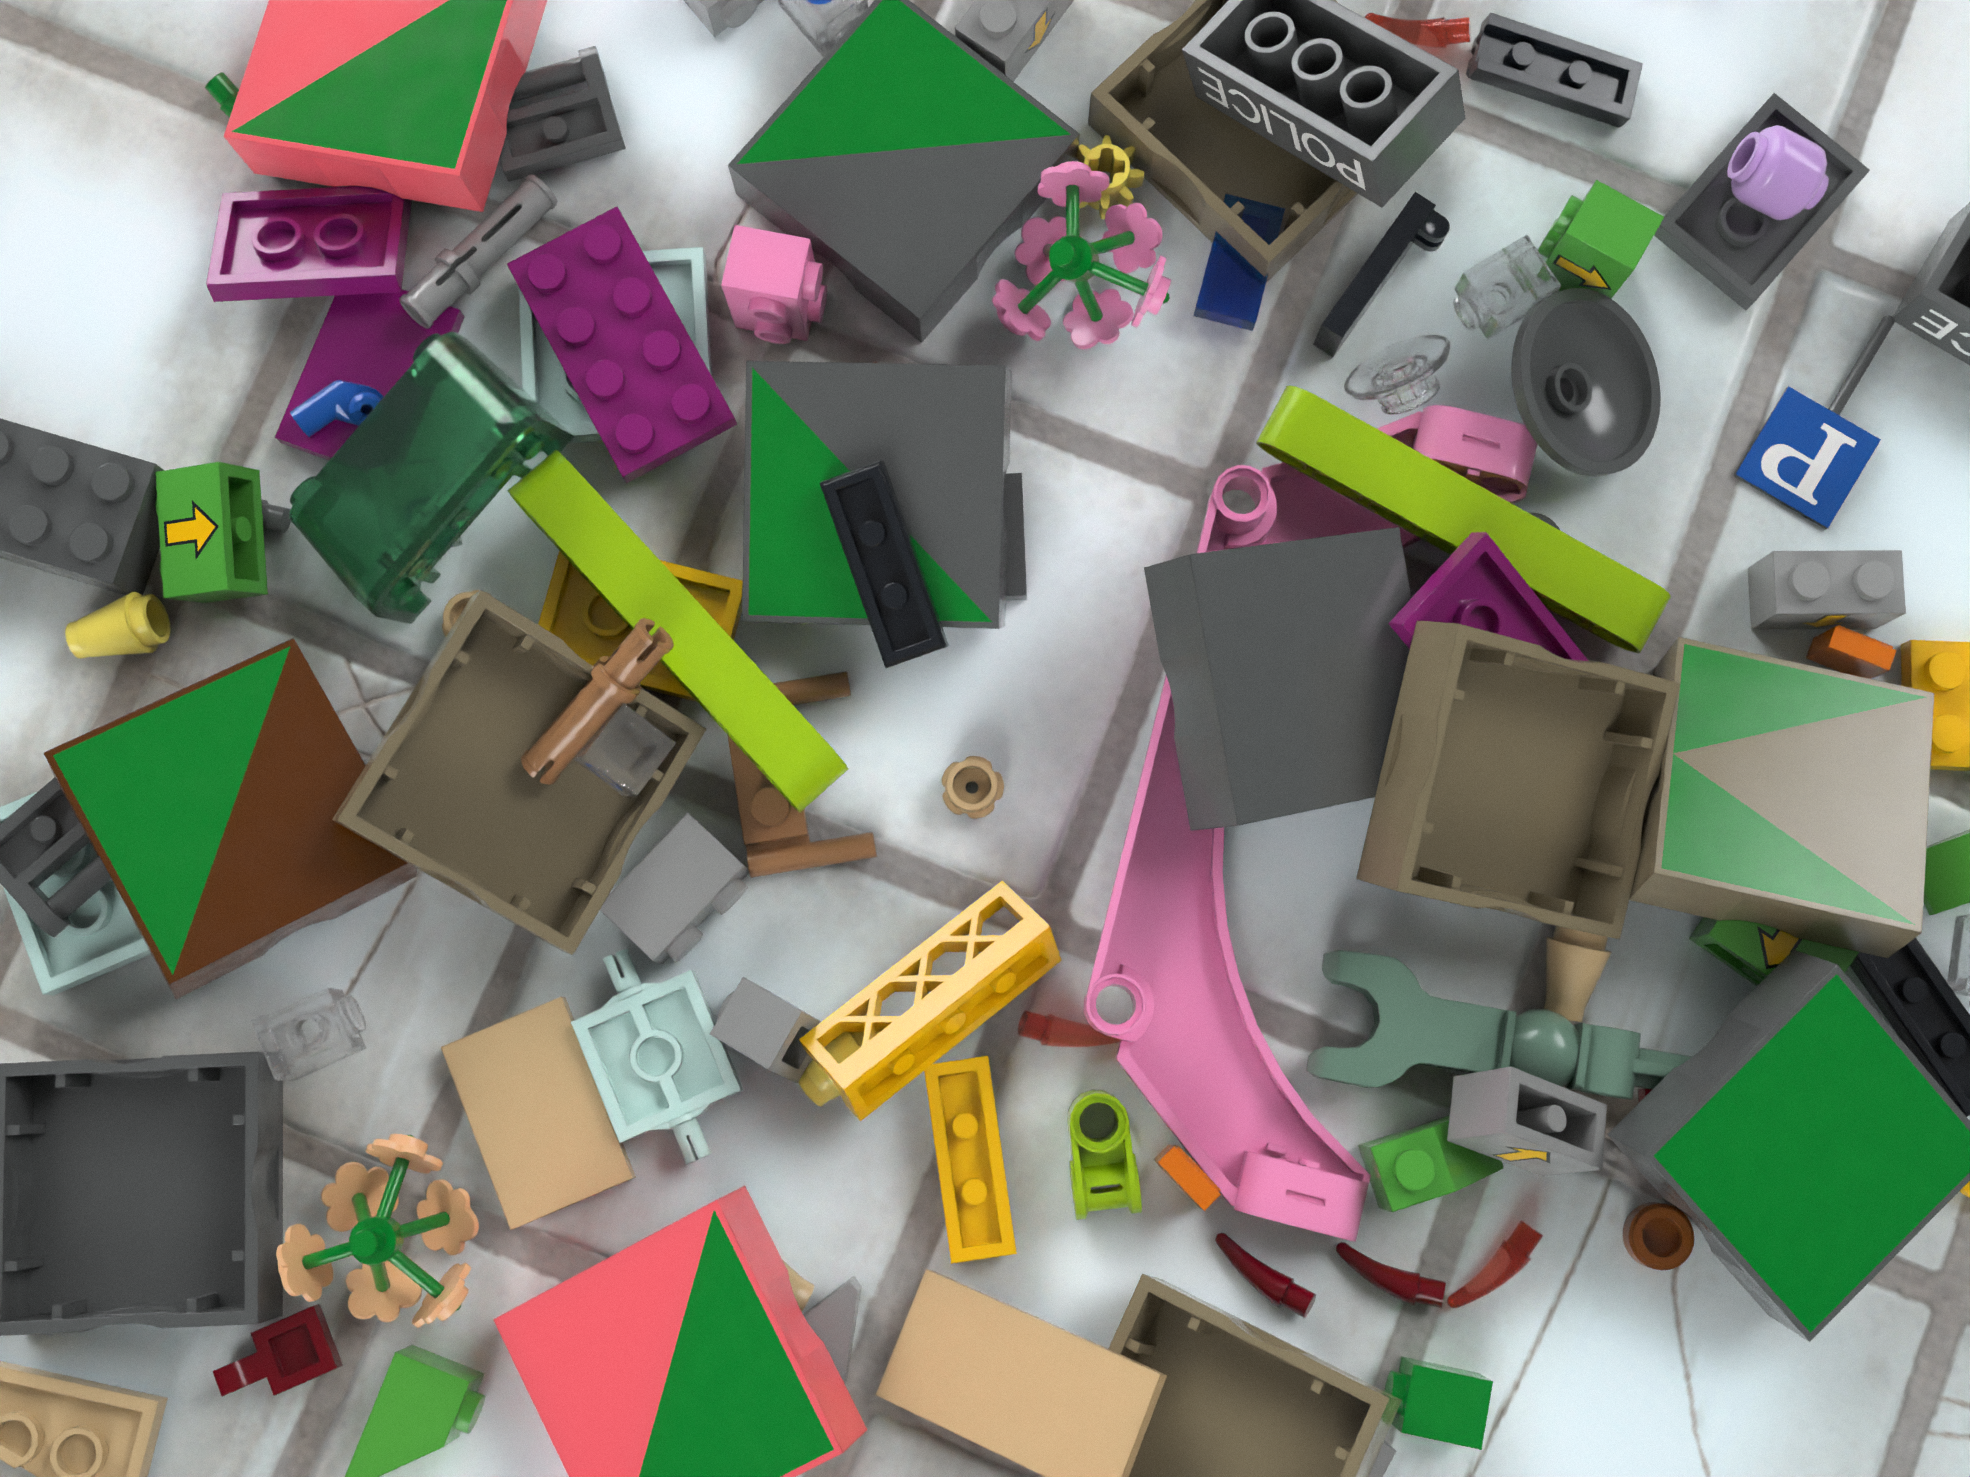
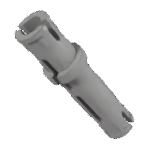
(459, 269)

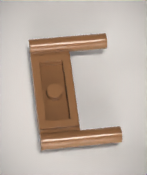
(771, 827)

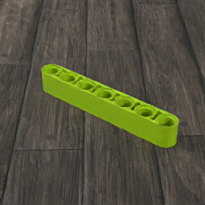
(1448, 508)
(703, 654)

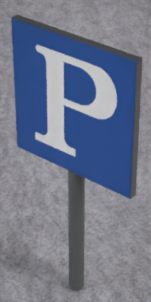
(1809, 452)

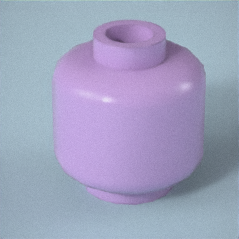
(1778, 172)

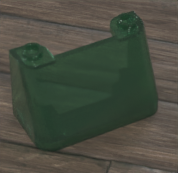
(421, 473)

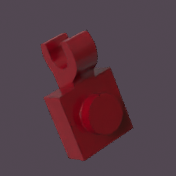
(286, 1354)

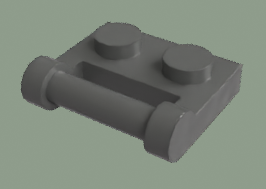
(562, 127)
(34, 846)

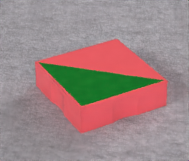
(384, 94)
(683, 1358)

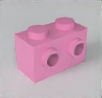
(773, 284)

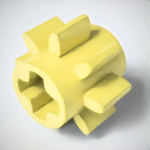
(1117, 162)

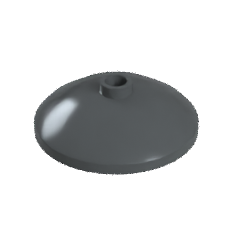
(1585, 382)

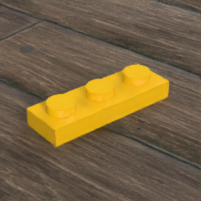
(970, 1159)

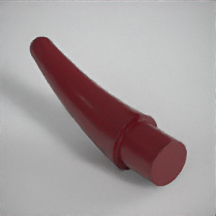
(1267, 1281)
(1396, 1282)

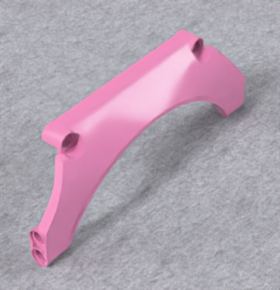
(1166, 926)

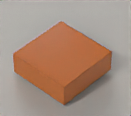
(1851, 652)
(1188, 1176)

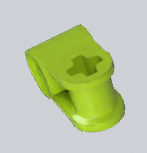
(1102, 1160)

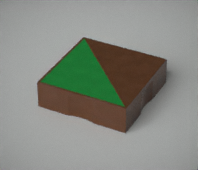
(224, 815)

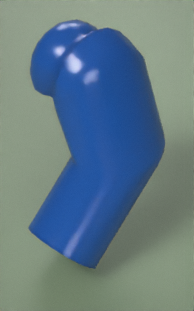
(337, 401)

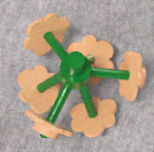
(387, 1275)

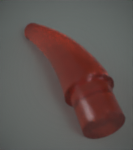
(1426, 32)
(1060, 1032)
(1504, 1265)

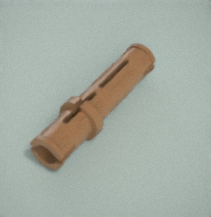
(612, 683)

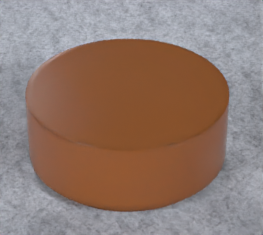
(1658, 1236)

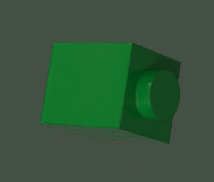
(1440, 1402)

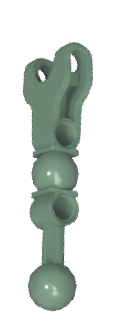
(1477, 1038)

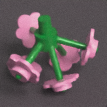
(1058, 253)

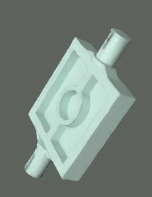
(656, 1056)

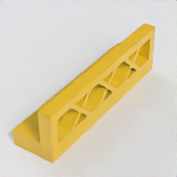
(946, 1014)

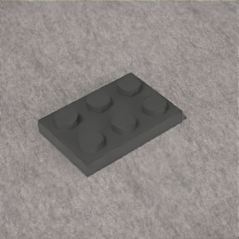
(1737, 244)

